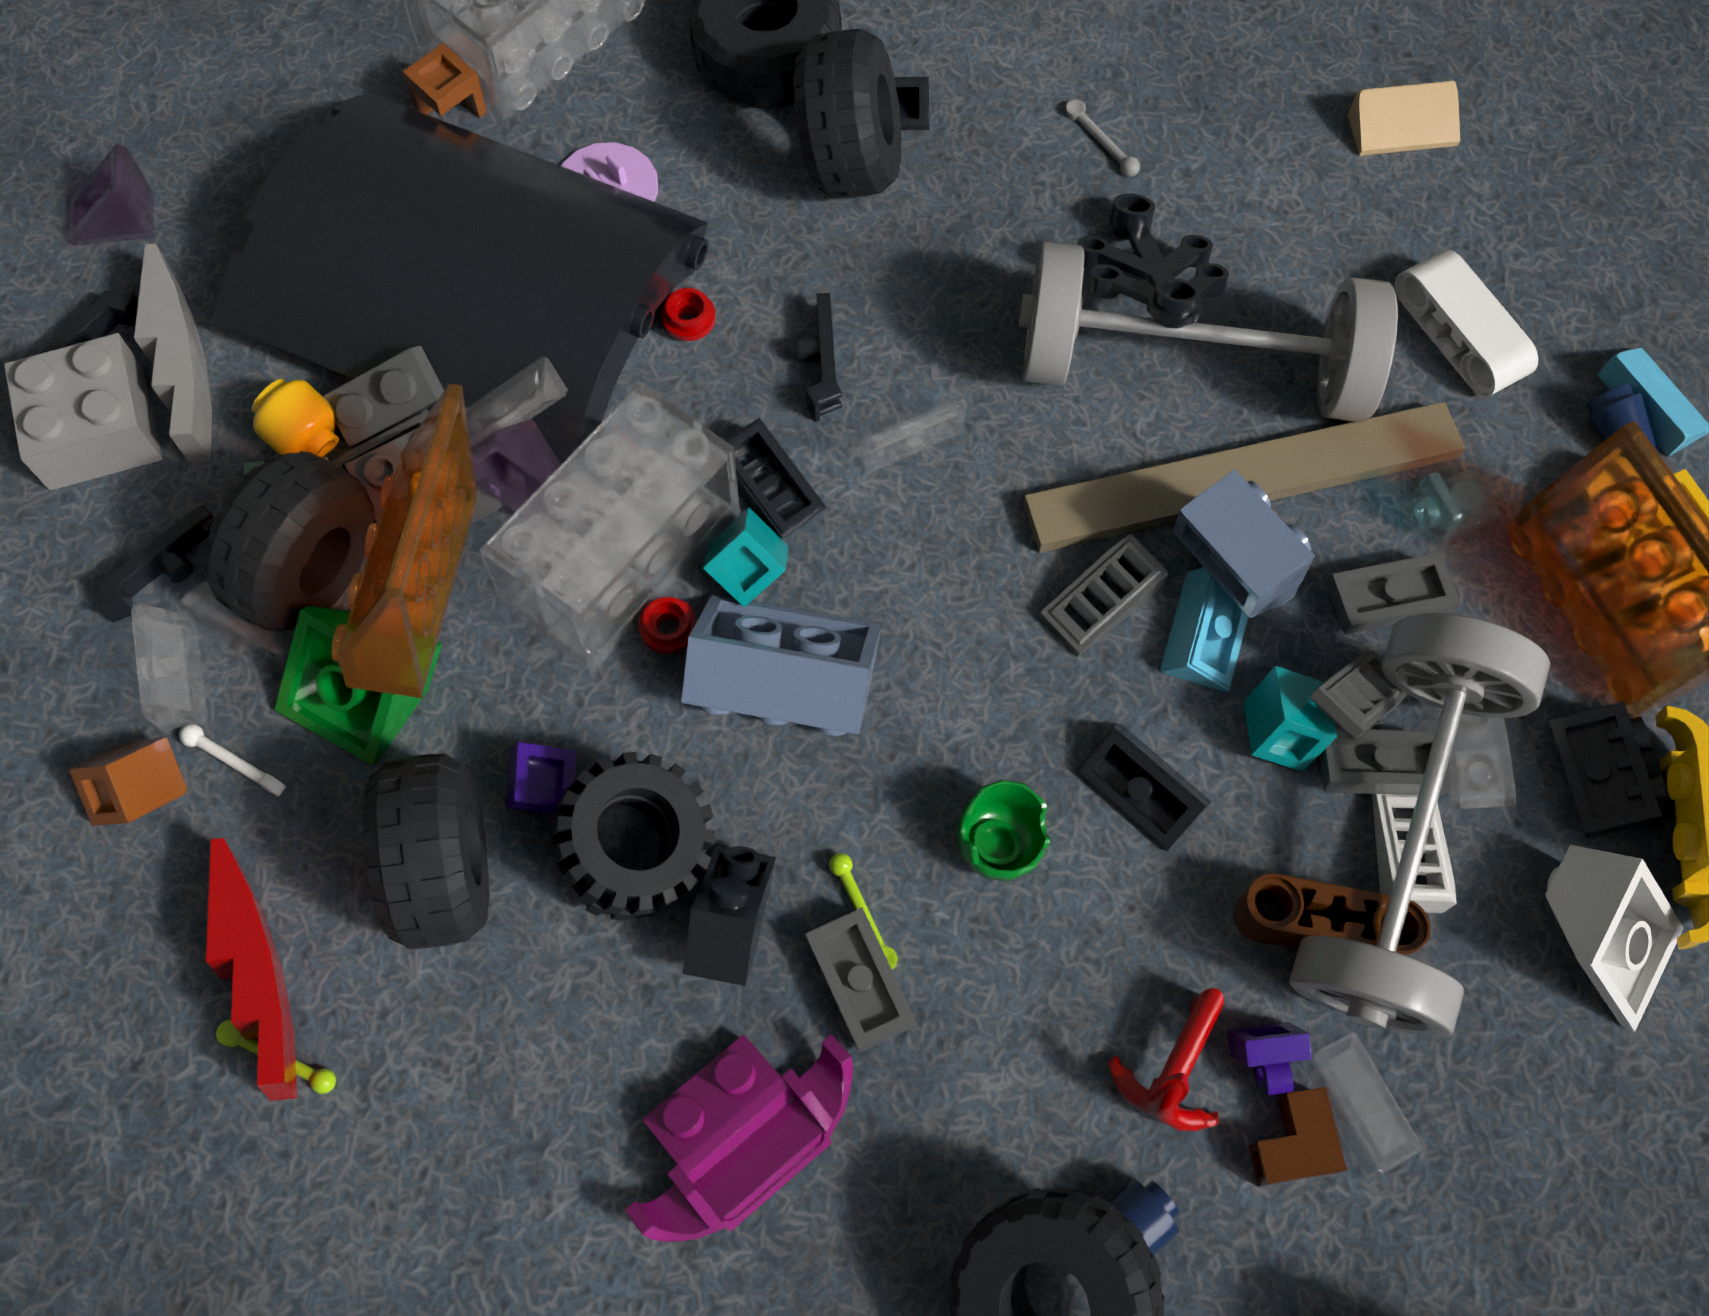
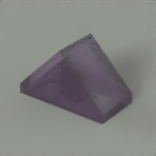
(112, 203)
(513, 463)

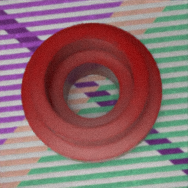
(688, 302)
(659, 611)

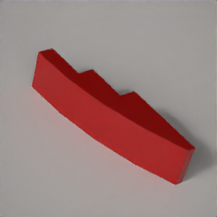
(244, 951)

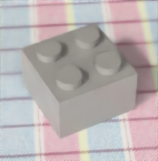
(82, 412)

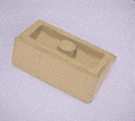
(1405, 118)

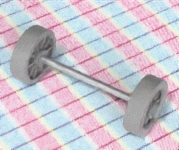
(1352, 353)
(1462, 669)

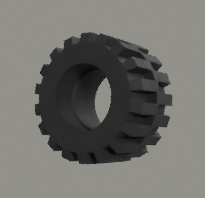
(669, 806)

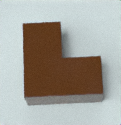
(1310, 1144)

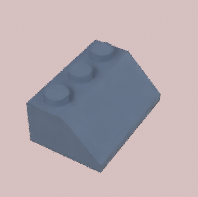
(781, 665)

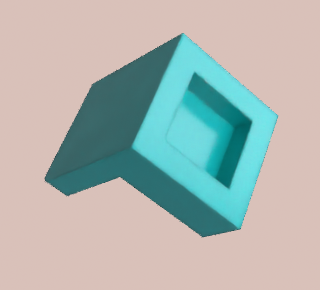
(746, 557)
(1285, 722)

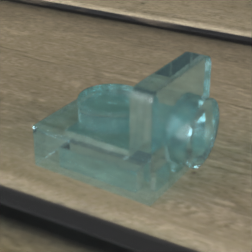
(1453, 505)

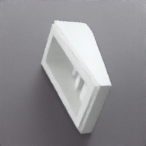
(1440, 891)

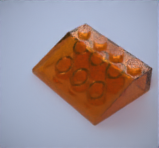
(411, 557)
(1625, 567)

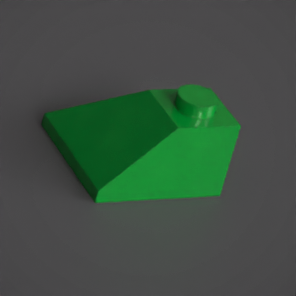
(318, 698)

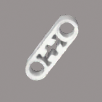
(1466, 323)

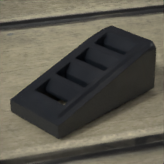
(760, 438)

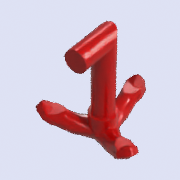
(1172, 1085)

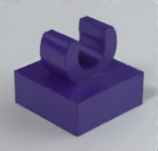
(538, 776)
(1269, 1051)

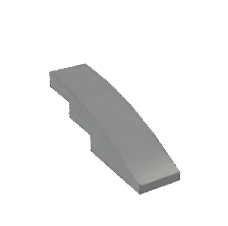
(173, 346)

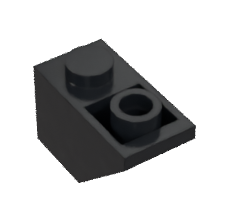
(728, 915)

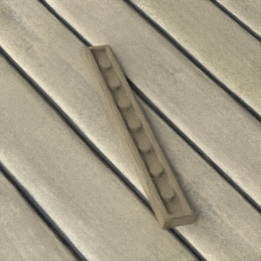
(1278, 466)

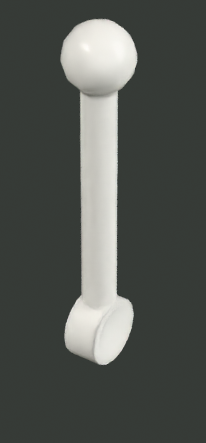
(193, 735)

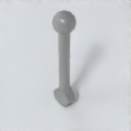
(1075, 111)

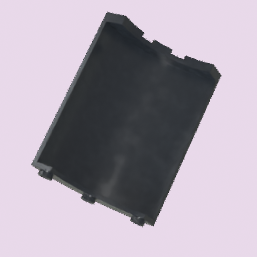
(451, 242)

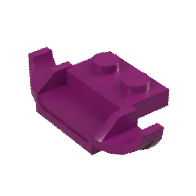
(740, 1137)

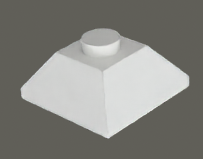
(1614, 926)

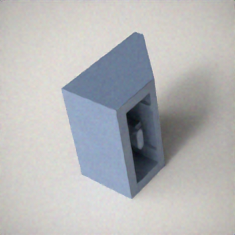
(1245, 544)

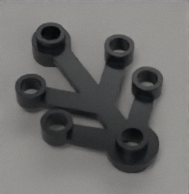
(1167, 298)

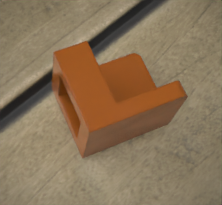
(442, 82)
(128, 781)

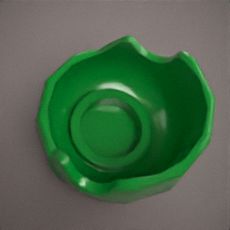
(1003, 830)

